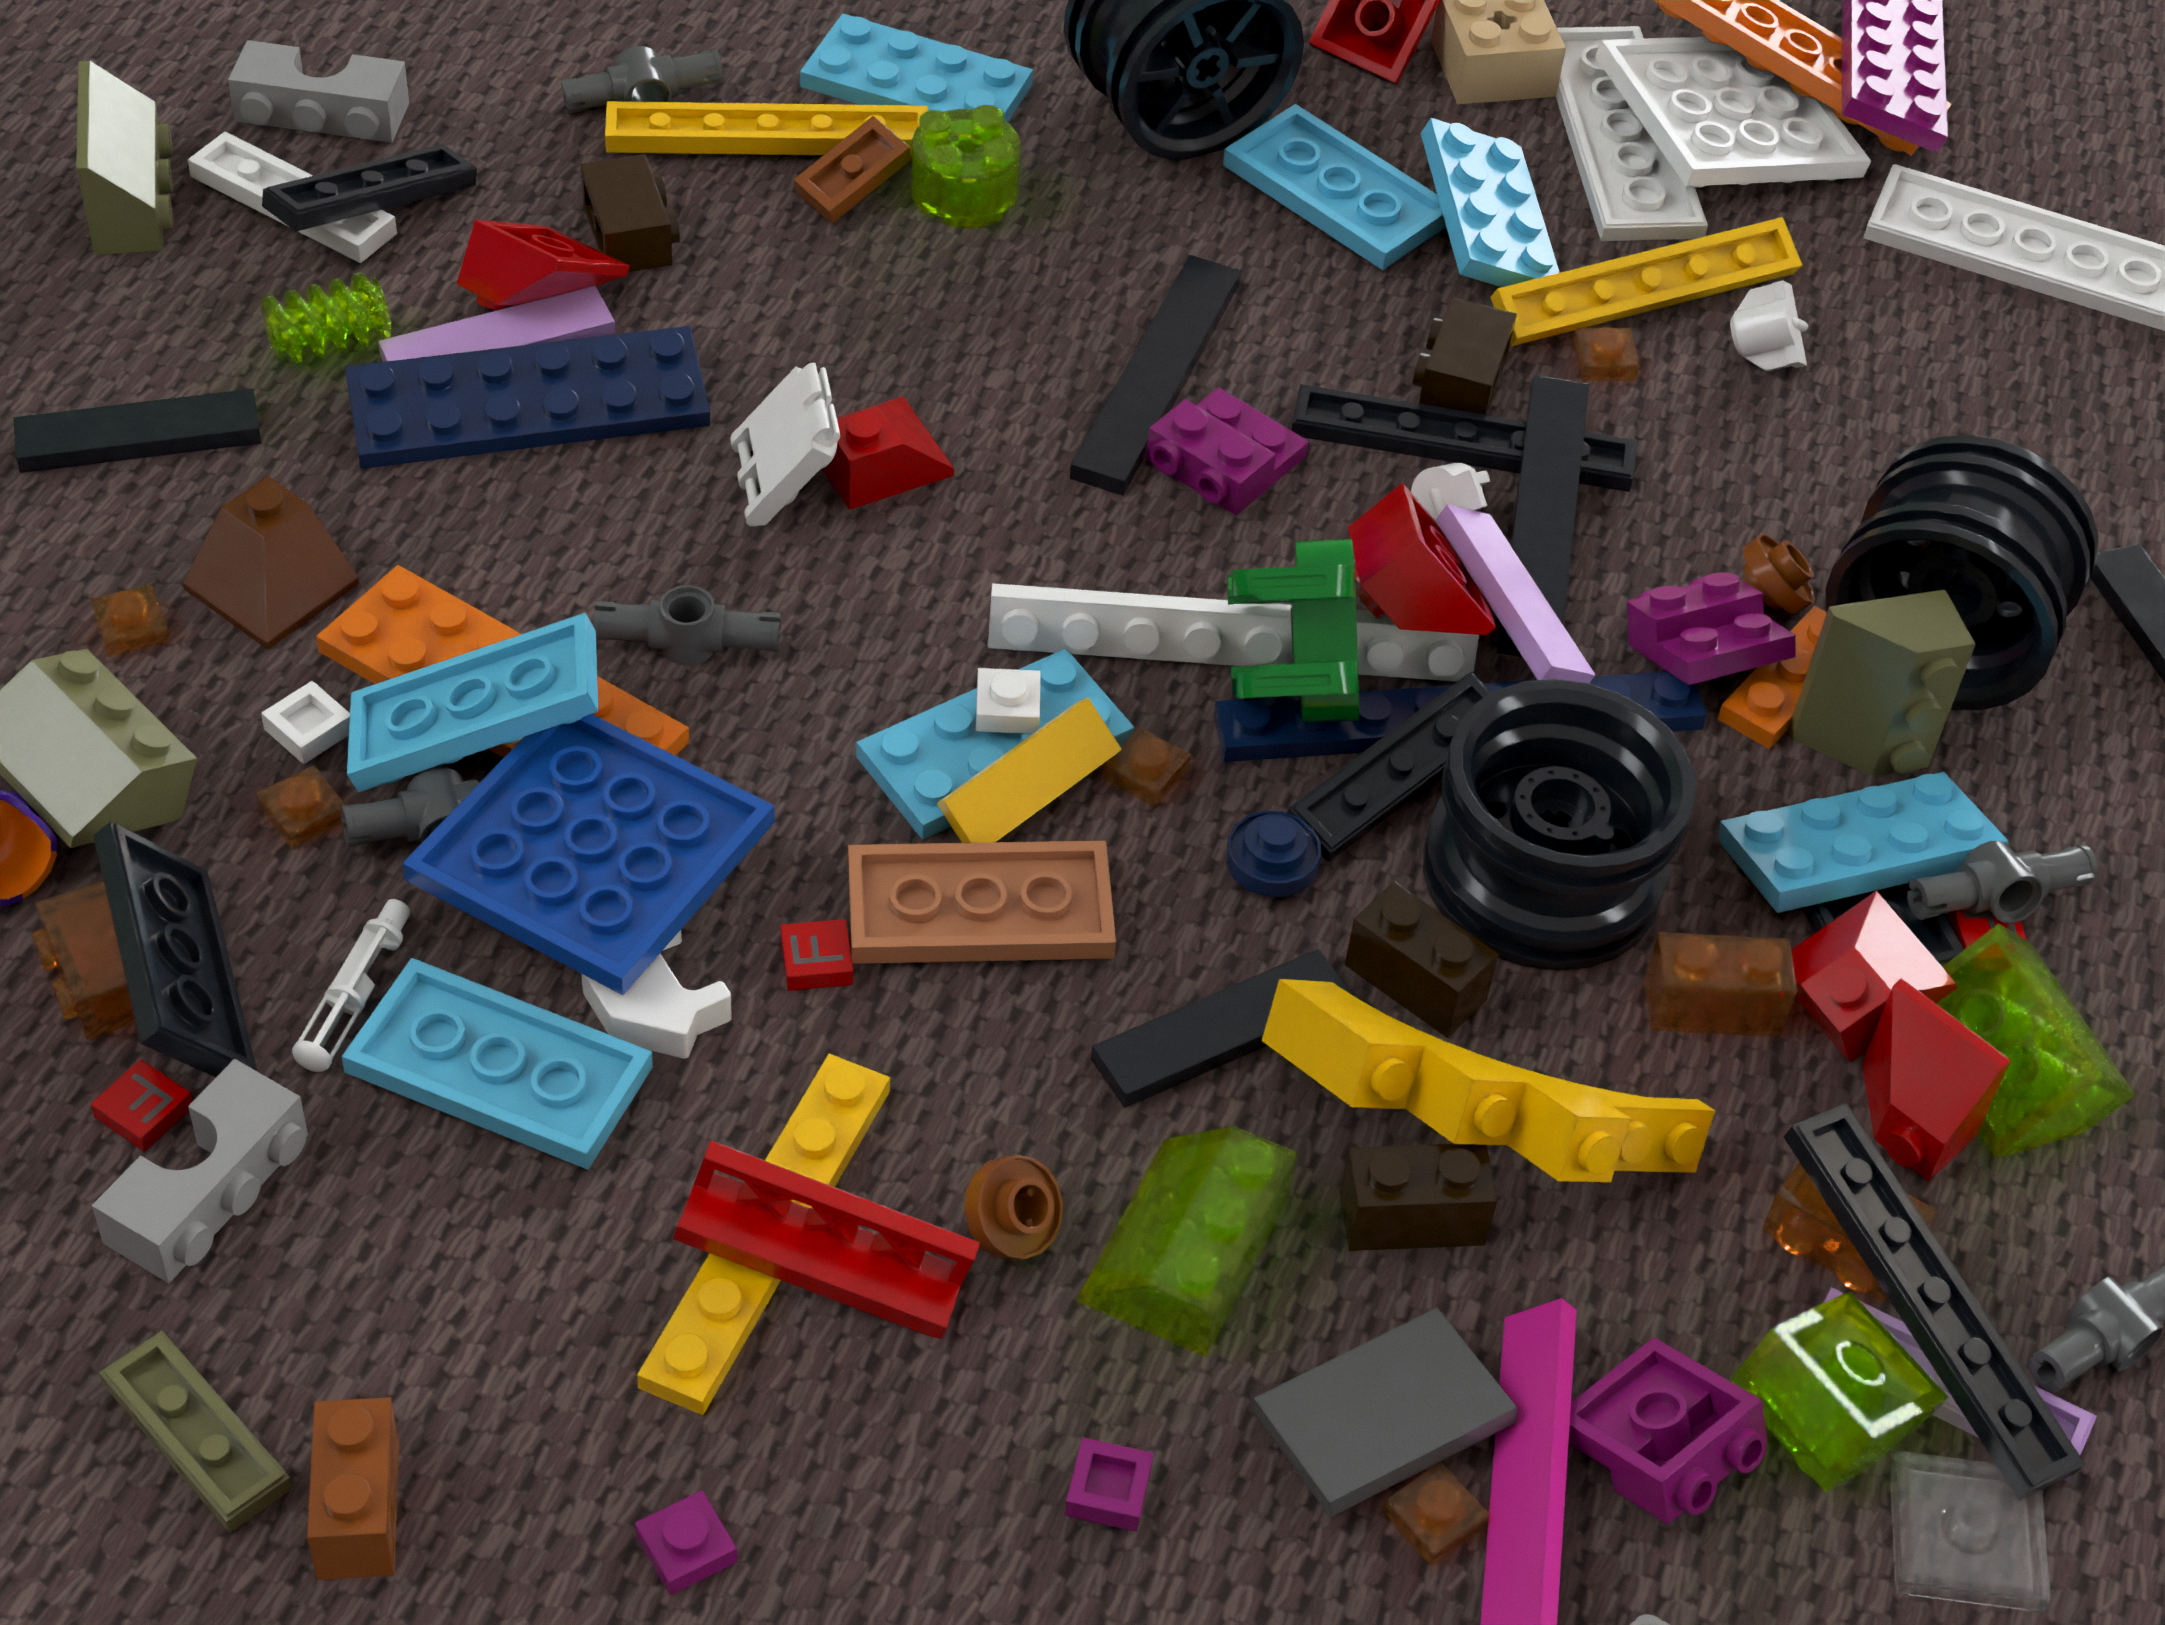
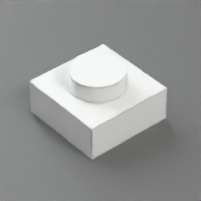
(1008, 701)
(307, 722)

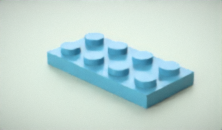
(896, 67)
(1337, 186)
(1488, 205)
(473, 702)
(942, 750)
(1857, 841)
(498, 1062)

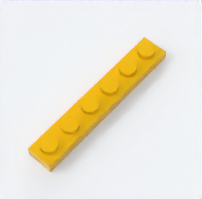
(746, 126)
(1648, 280)
(728, 1297)

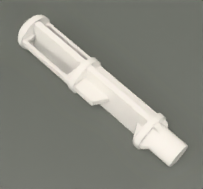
(352, 985)

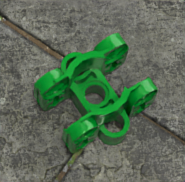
(1321, 631)

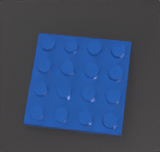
(590, 847)

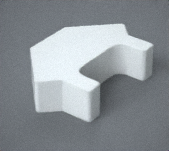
(659, 1010)

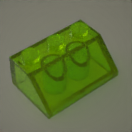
(2057, 1070)
(1192, 1235)

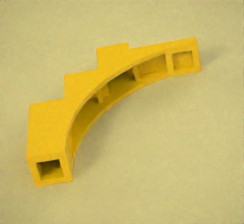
(1477, 1100)

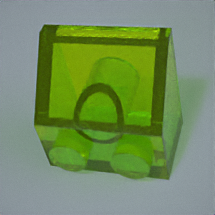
(1837, 1389)

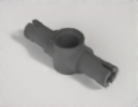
(642, 77)
(687, 625)
(411, 815)
(2002, 881)
(2104, 1328)

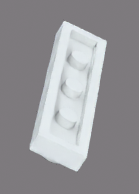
(246, 170)

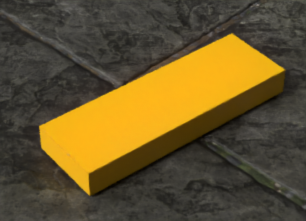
(1030, 775)

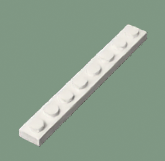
(1204, 632)

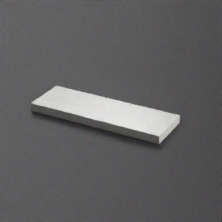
(1621, 167)
(2021, 245)

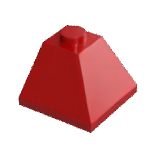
(1374, 33)
(530, 263)
(884, 454)
(1852, 966)
(1927, 1081)

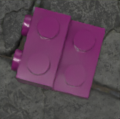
(1223, 449)
(1707, 628)
(1668, 1430)

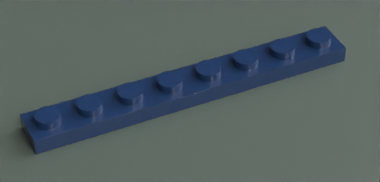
(1275, 727)

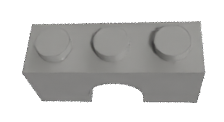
(358, 102)
(171, 1216)

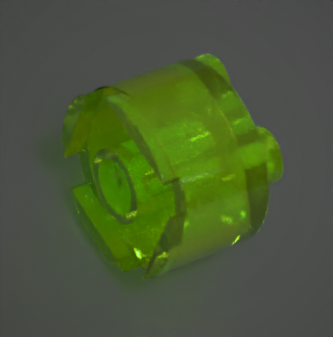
(965, 166)

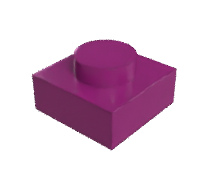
(1109, 1484)
(686, 1542)

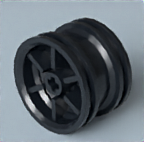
(1187, 70)
(1992, 532)
(1557, 823)

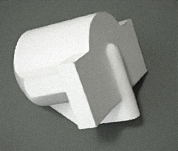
(1768, 328)
(1452, 485)

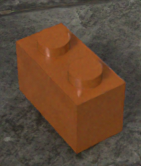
(353, 1488)

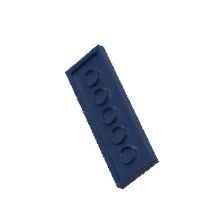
(526, 396)

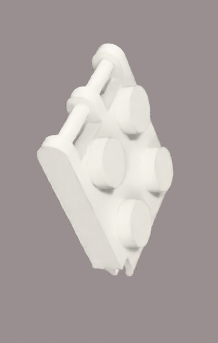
(790, 439)

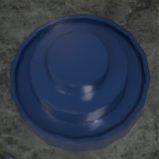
(1273, 853)

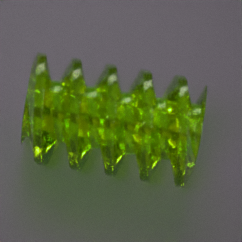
(326, 317)

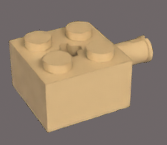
(1498, 49)

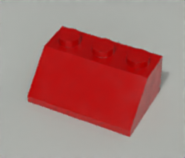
(1414, 571)

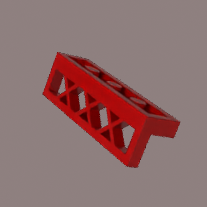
(823, 1244)

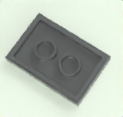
(1384, 1411)

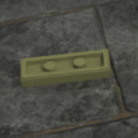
(196, 1431)

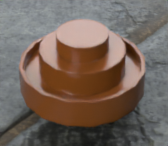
(1778, 573)
(1013, 1207)

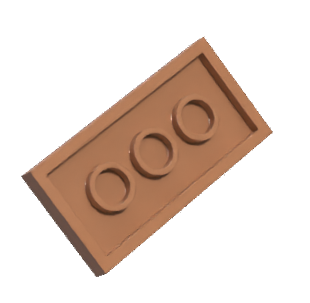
(980, 902)

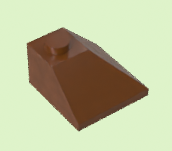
(268, 564)

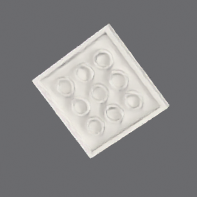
(1726, 118)

